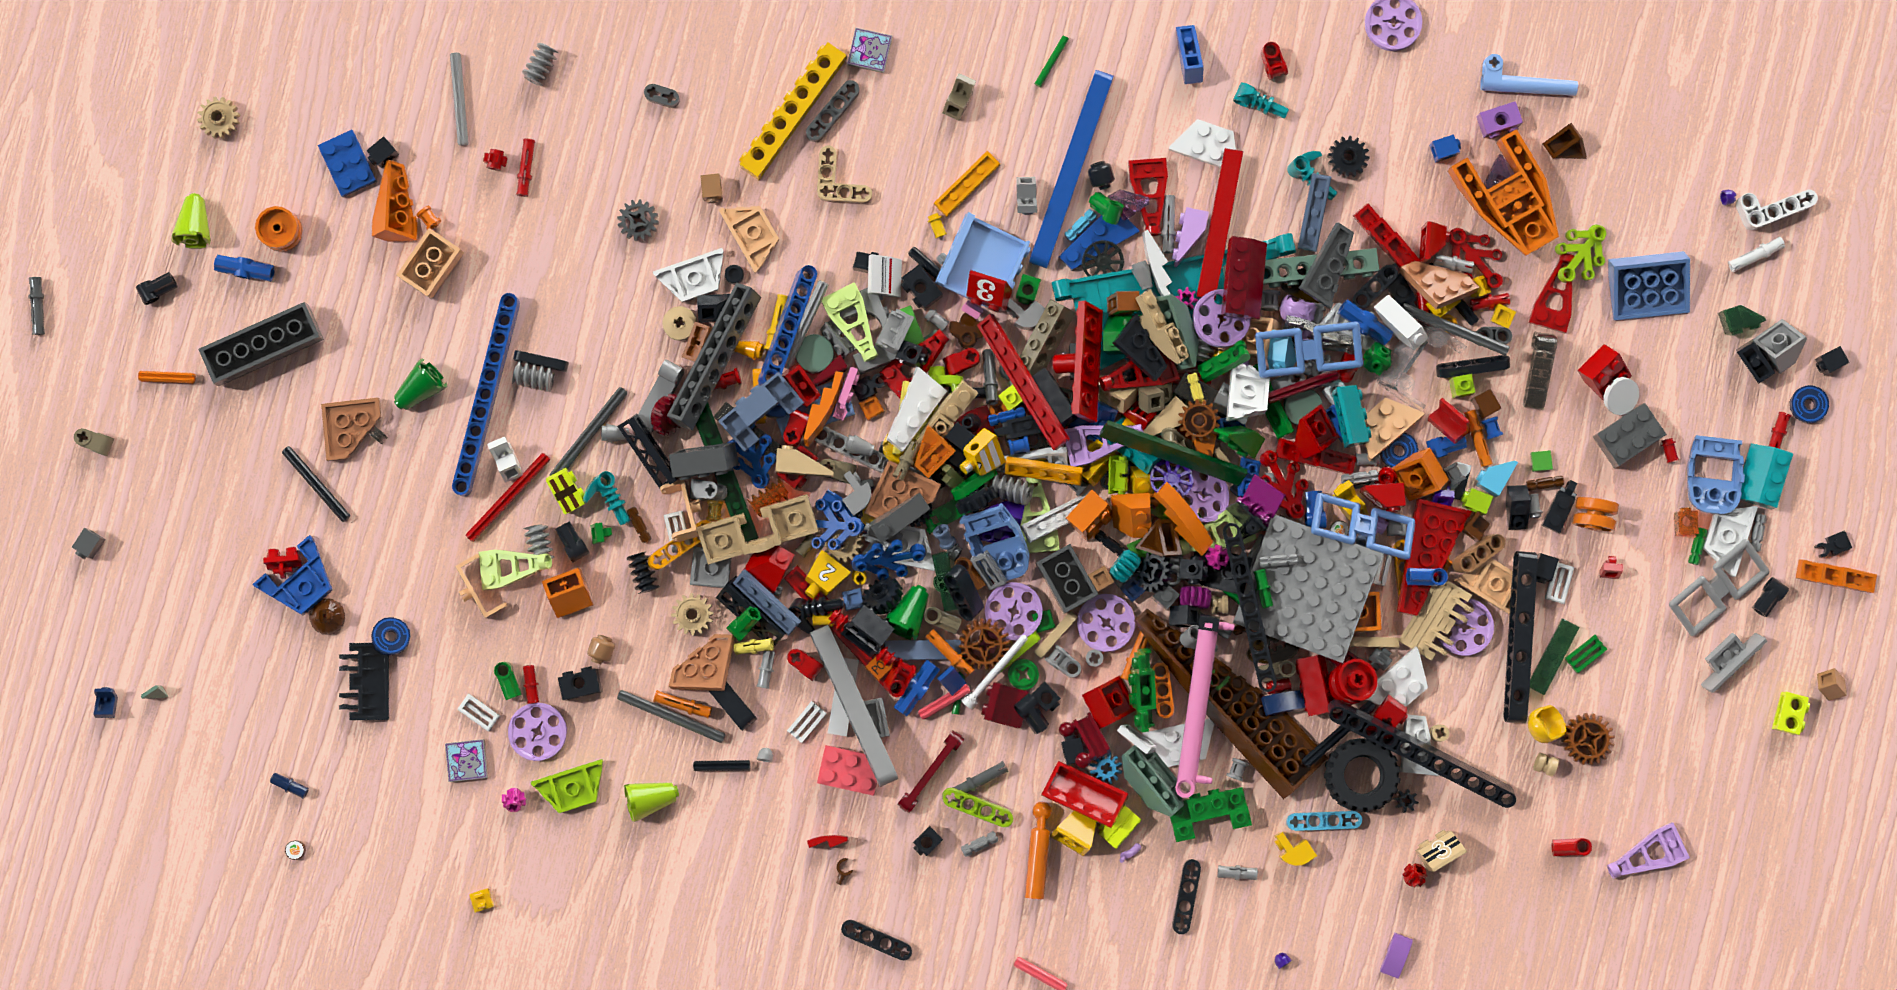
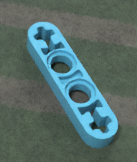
(1323, 817)

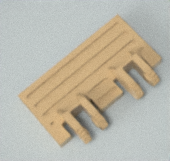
(1435, 618)

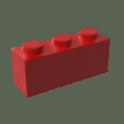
(1314, 684)

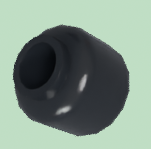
(1101, 175)

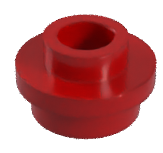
(1384, 479)

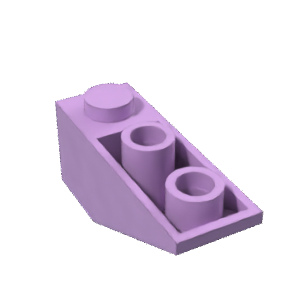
(1192, 230)

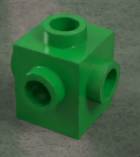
(1377, 358)

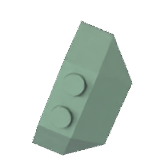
(1178, 313)
(1152, 780)

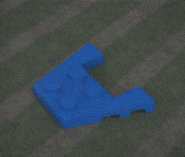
(305, 586)

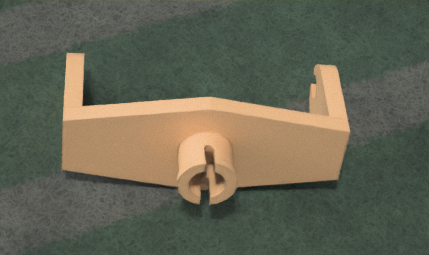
(692, 507)
(470, 592)

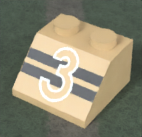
(1440, 850)

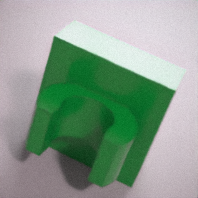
(598, 533)

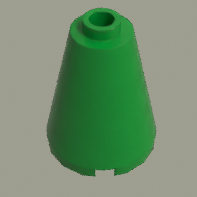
(419, 385)
(909, 613)

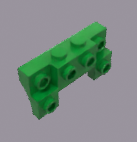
(1143, 689)
(1209, 806)

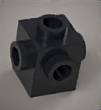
(1188, 572)

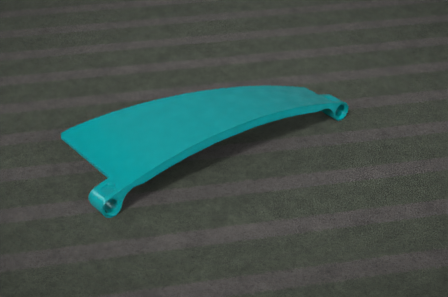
(1187, 274)

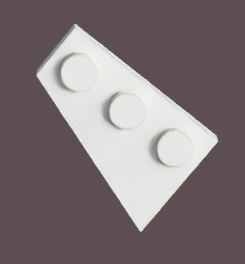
(1418, 728)

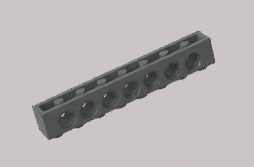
(714, 356)

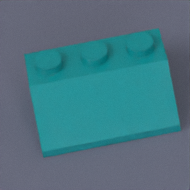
(1351, 415)
(1765, 475)

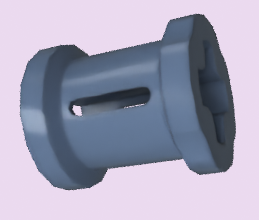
(944, 536)

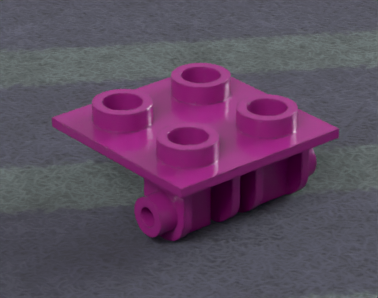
(1262, 499)

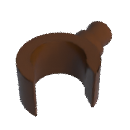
(841, 876)

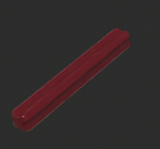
(1302, 386)

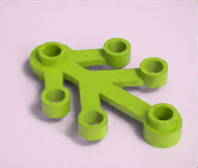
(1583, 252)

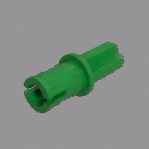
(1263, 588)

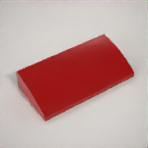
(1085, 794)

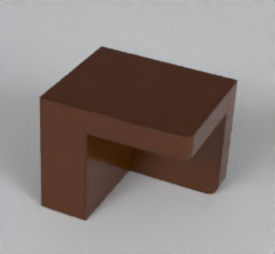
(1486, 404)
(1475, 527)

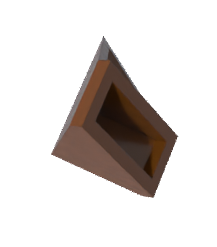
(1566, 144)
(1161, 539)

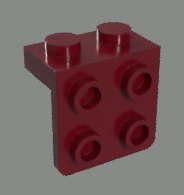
(1001, 703)

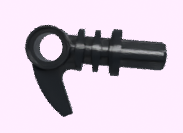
(814, 607)

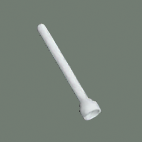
(971, 699)

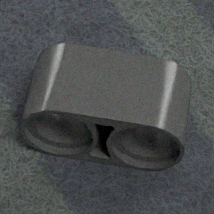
(1492, 332)

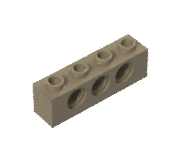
(1046, 336)

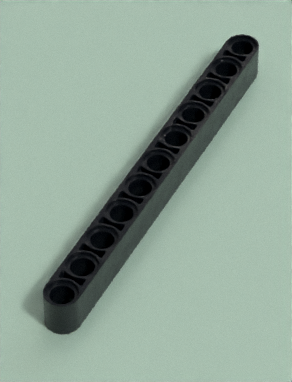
(1417, 746)

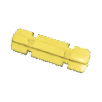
(1195, 387)

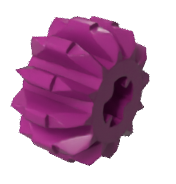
(1195, 596)

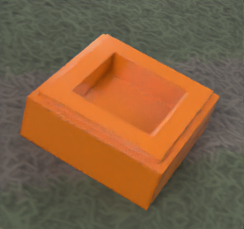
(871, 407)

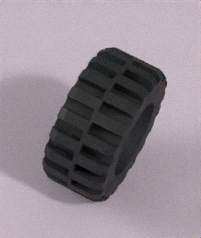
(1388, 775)

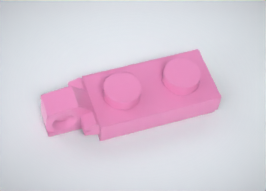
(845, 395)

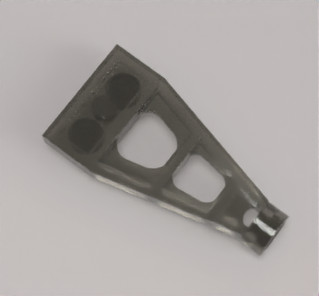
(1343, 342)

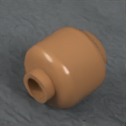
(601, 649)

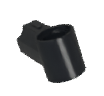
(151, 290)
(573, 544)
(1772, 593)
(1028, 710)

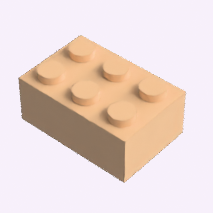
(430, 263)

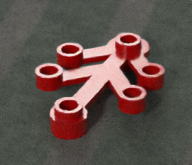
(1473, 254)
(1285, 486)

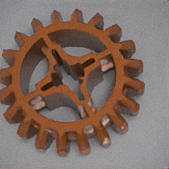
(986, 661)
(1584, 732)

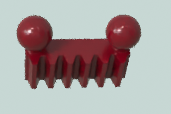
(1091, 737)

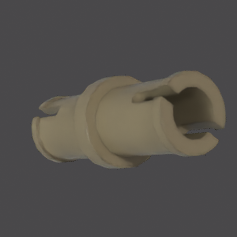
(906, 460)

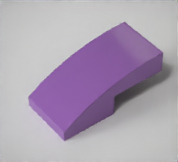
(1396, 955)

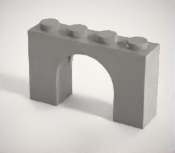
(874, 308)

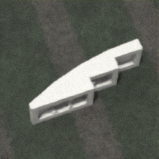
(1156, 260)

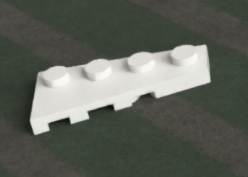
(919, 402)

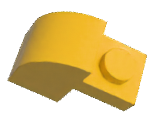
(1347, 492)
(1296, 855)

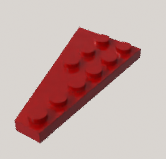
(1433, 541)

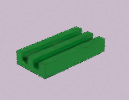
(1598, 644)

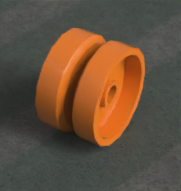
(274, 218)
(1596, 514)

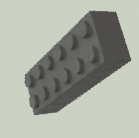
(261, 344)

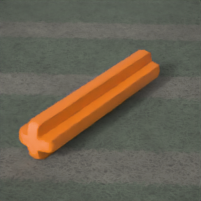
(166, 377)

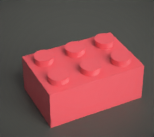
(846, 771)

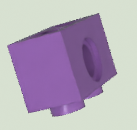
(1508, 112)

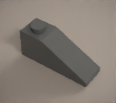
(899, 517)

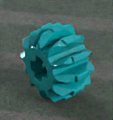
(1125, 566)

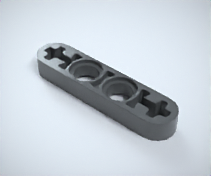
(834, 112)

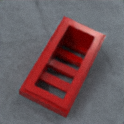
(1137, 418)

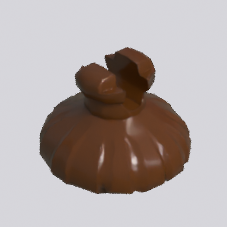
(334, 616)

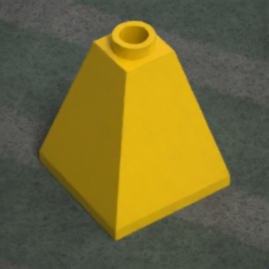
(1076, 833)

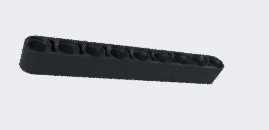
(1250, 597)

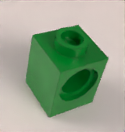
(1034, 283)

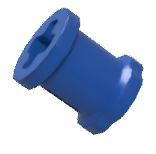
(1492, 427)
(1018, 446)

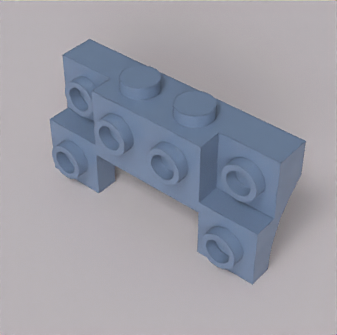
(756, 406)

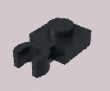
(866, 387)
(1835, 543)

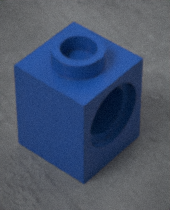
(1445, 148)

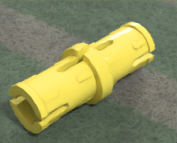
(754, 646)

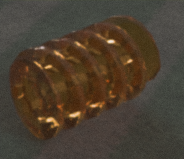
(769, 497)

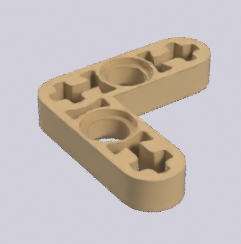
(830, 182)

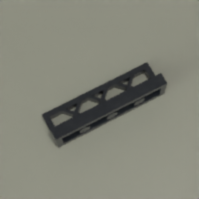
(652, 449)
(741, 599)

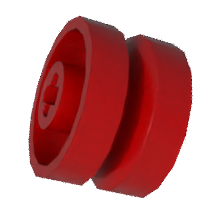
(1352, 681)

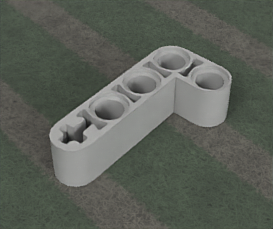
(666, 383)

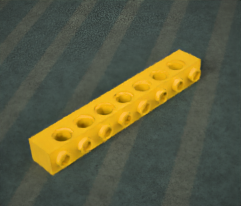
(825, 53)

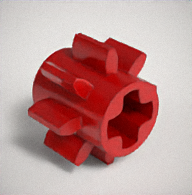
(495, 159)
(1414, 875)

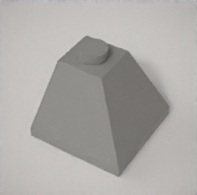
(1781, 345)

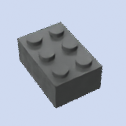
(1629, 435)
(703, 460)
(1066, 578)

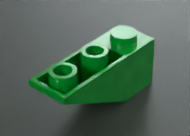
(1241, 439)

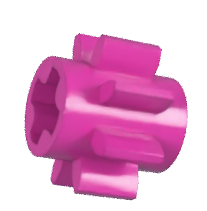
(1187, 293)
(1217, 557)
(513, 800)

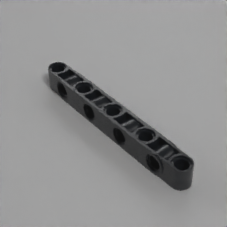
(1520, 637)

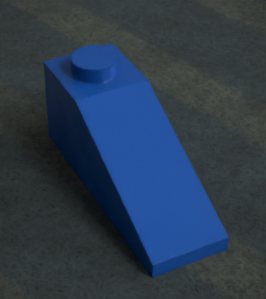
(1189, 54)

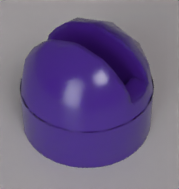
(1727, 197)
(1282, 960)

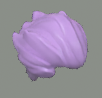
(1297, 309)

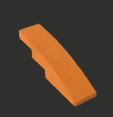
(821, 413)
(1185, 518)
(1836, 576)

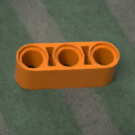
(1168, 698)

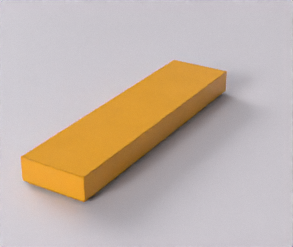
(966, 183)
(1043, 470)

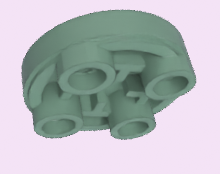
(815, 353)
(1300, 405)

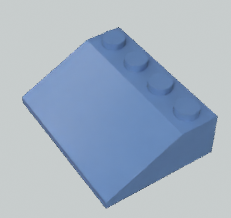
(1649, 285)

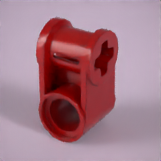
(1273, 62)
(957, 362)
(1347, 375)
(797, 425)
(807, 666)
(899, 676)

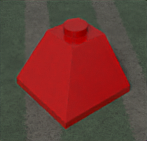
(1432, 240)
(1315, 432)
(770, 566)

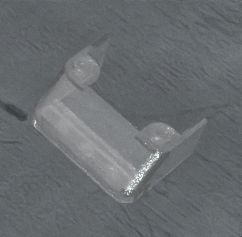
(1402, 357)

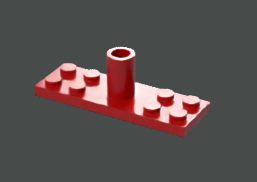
(1084, 362)

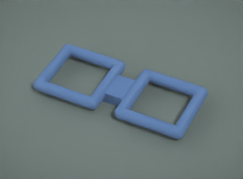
(1309, 349)
(1363, 526)

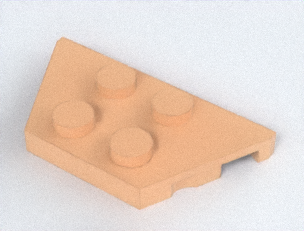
(751, 233)
(1387, 423)
(1490, 582)

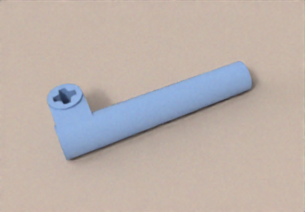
(1494, 81)

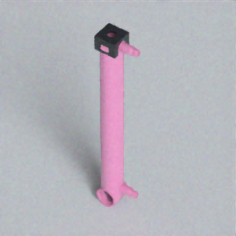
(1198, 702)

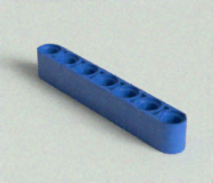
(792, 319)

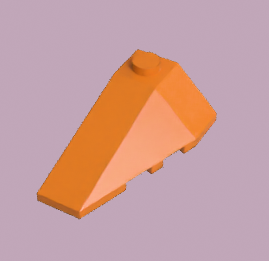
(393, 211)

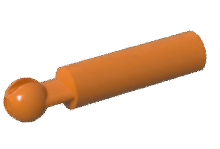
(1038, 853)

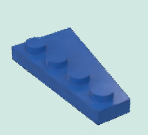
(1097, 231)

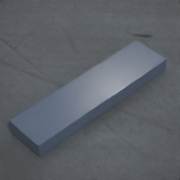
(1314, 212)
(766, 602)
(918, 649)

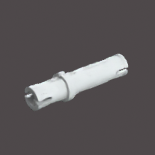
(1762, 251)

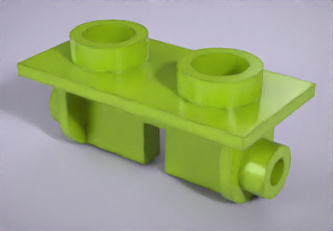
(1117, 466)

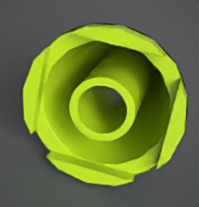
(192, 224)
(648, 798)

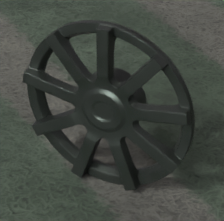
(1102, 261)

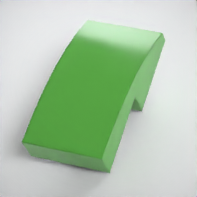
(914, 333)

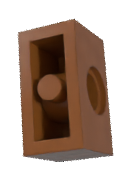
(1122, 303)

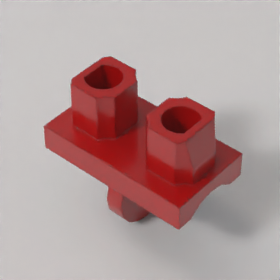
(282, 564)

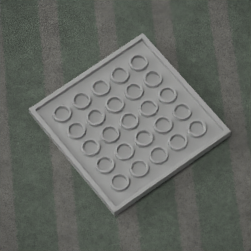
(1318, 597)

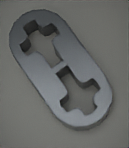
(664, 91)

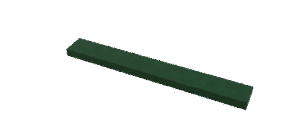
(1173, 452)
(734, 500)

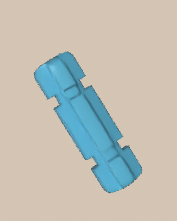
(1080, 225)

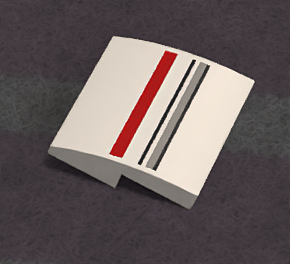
(884, 275)

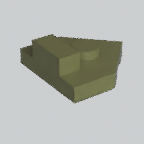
(950, 476)

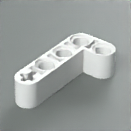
(1778, 207)

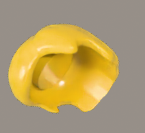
(1546, 724)

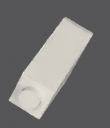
(1401, 323)

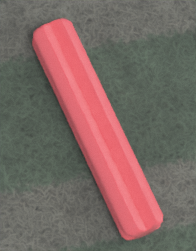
(943, 702)
(1040, 974)

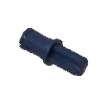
(289, 785)

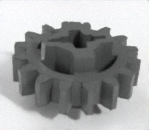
(642, 213)

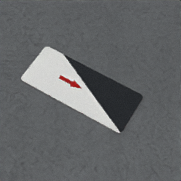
(1460, 487)

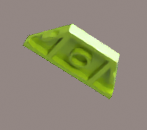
(571, 787)

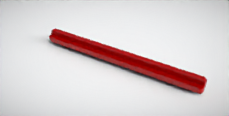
(507, 497)

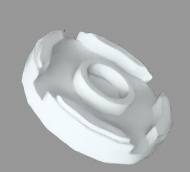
(1621, 396)

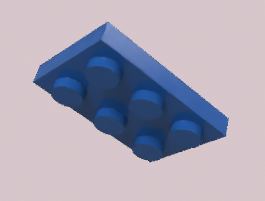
(347, 163)

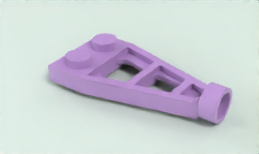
(1077, 446)
(1670, 843)

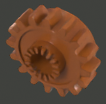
(1199, 409)

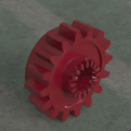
(659, 417)

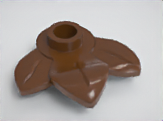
(965, 327)

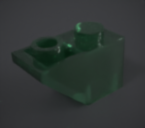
(1739, 318)

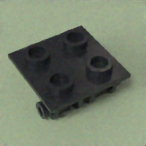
(1250, 523)

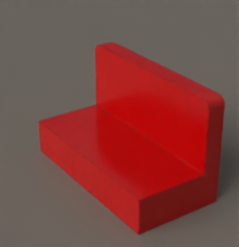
(1449, 421)

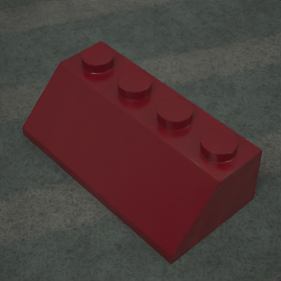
(1244, 278)

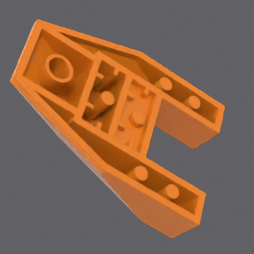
(1516, 206)

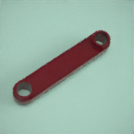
(909, 801)

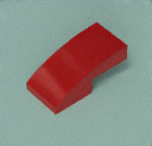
(833, 840)

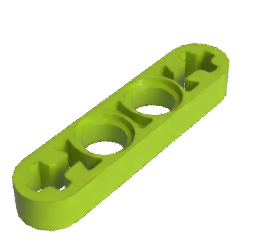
(978, 805)

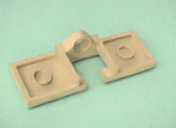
(788, 521)

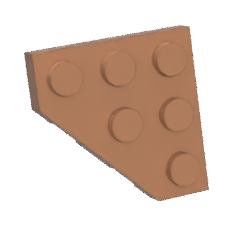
(1438, 284)
(347, 425)
(892, 491)
(705, 667)

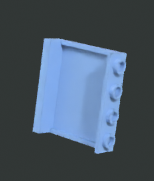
(983, 250)

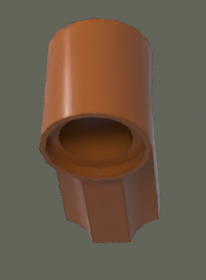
(977, 580)

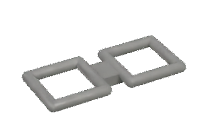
(1719, 587)

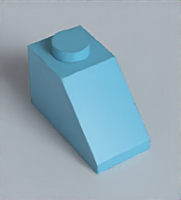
(1281, 353)
(1495, 477)

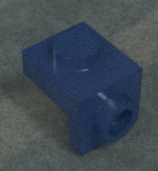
(105, 702)

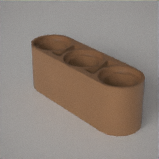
(1470, 554)

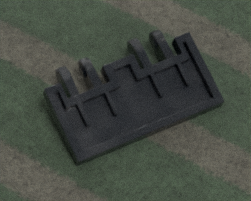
(370, 681)

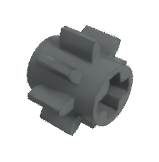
(1380, 659)

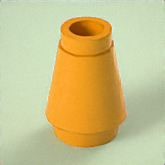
(751, 349)

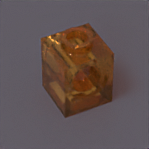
(1680, 528)

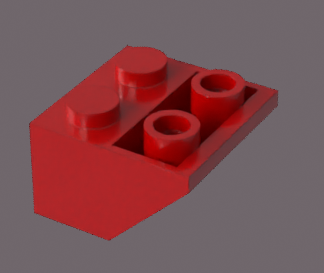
(1602, 369)

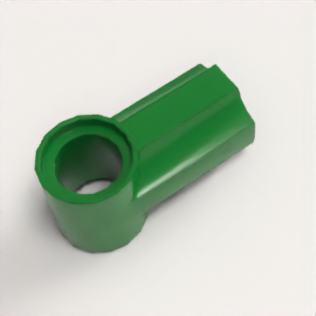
(1108, 208)
(742, 624)
(507, 683)

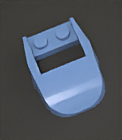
(1710, 494)
(1009, 554)

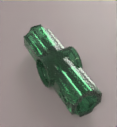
(942, 567)

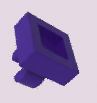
(1444, 496)

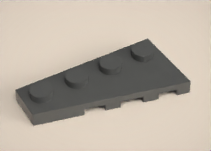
(1326, 269)

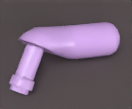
(1130, 853)

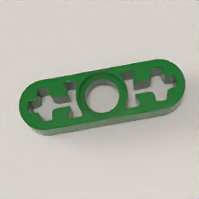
(971, 484)

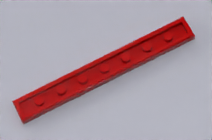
(1220, 222)
(1023, 382)
(797, 581)

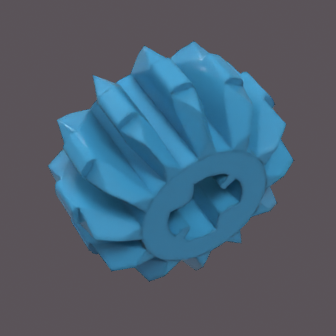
(1103, 761)

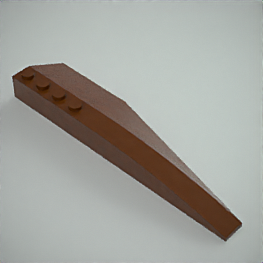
(1268, 742)

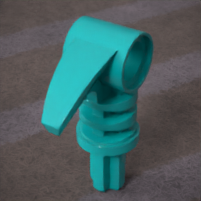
(1248, 95)
(1306, 170)
(608, 491)

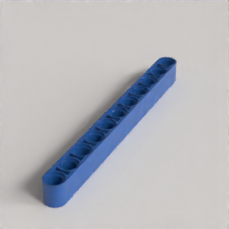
(1071, 169)
(487, 404)

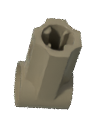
(944, 620)
(1277, 669)

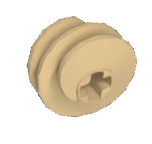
(674, 315)

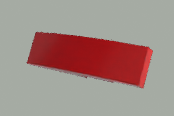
(1384, 236)
(1326, 459)

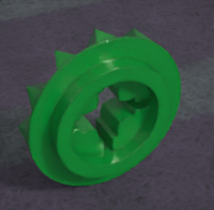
(1033, 674)

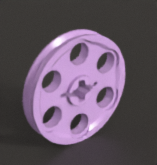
(1386, 27)
(1212, 320)
(1207, 489)
(1022, 607)
(1108, 612)
(1469, 634)
(541, 740)

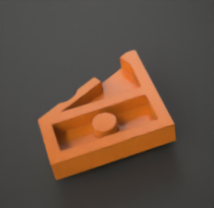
(932, 452)

